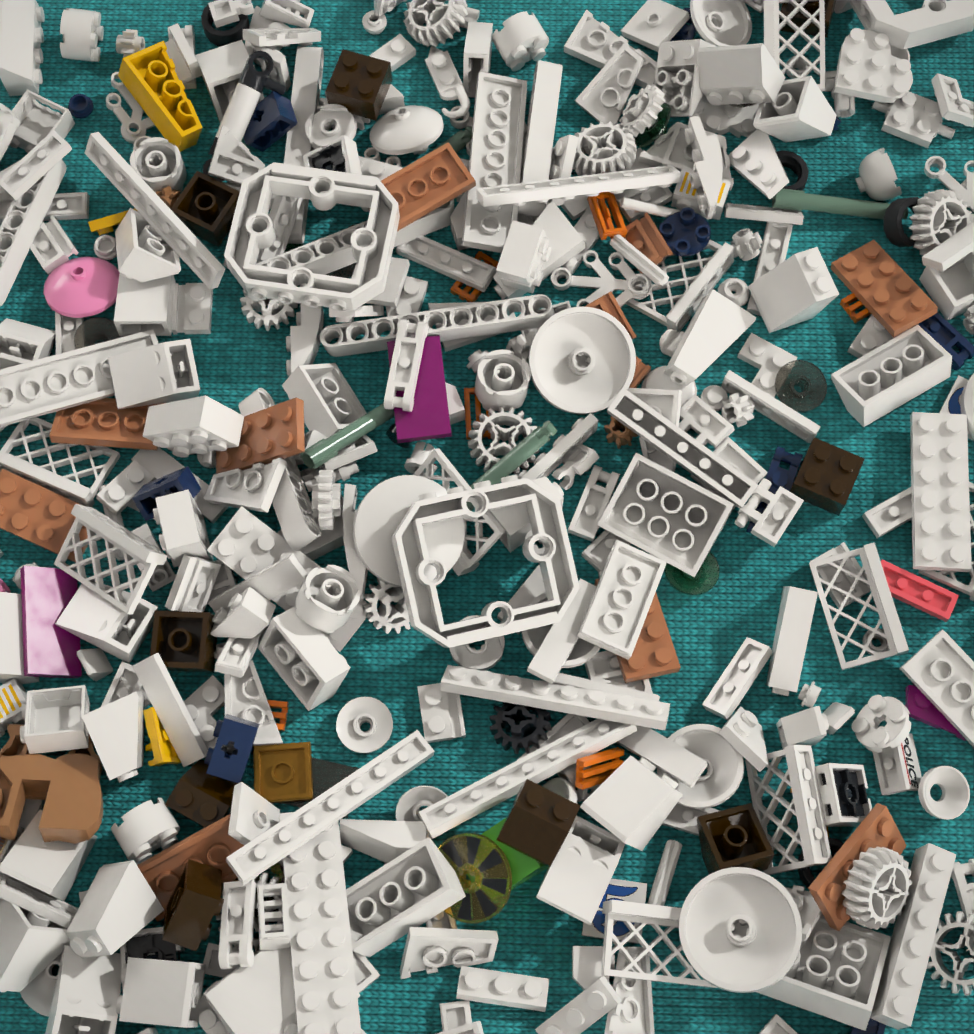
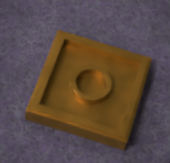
(283, 772)

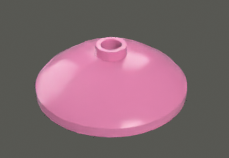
(82, 287)

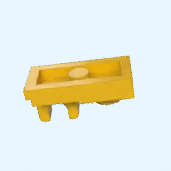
(105, 224)
(160, 743)

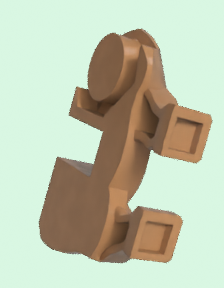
(66, 784)

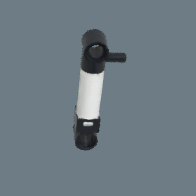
(245, 101)

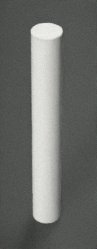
(647, 207)

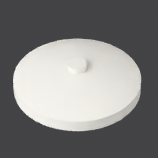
(581, 360)
(381, 515)
(740, 929)

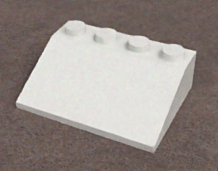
(665, 514)
(835, 973)
(257, 996)

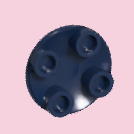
(685, 232)

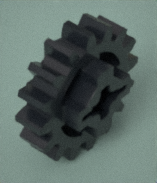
(524, 727)

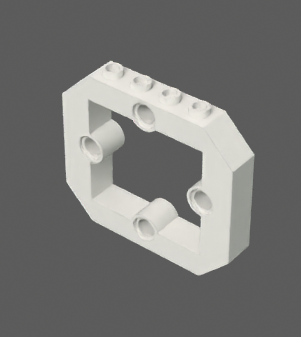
(913, 28)
(307, 183)
(555, 563)

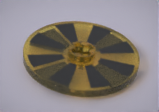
(492, 873)

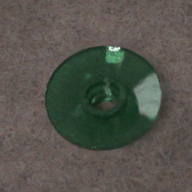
(655, 131)
(701, 583)

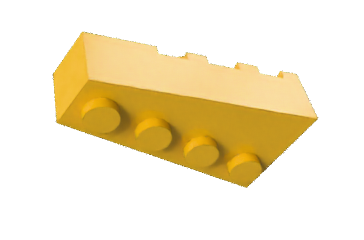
(160, 93)

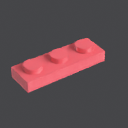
(919, 592)

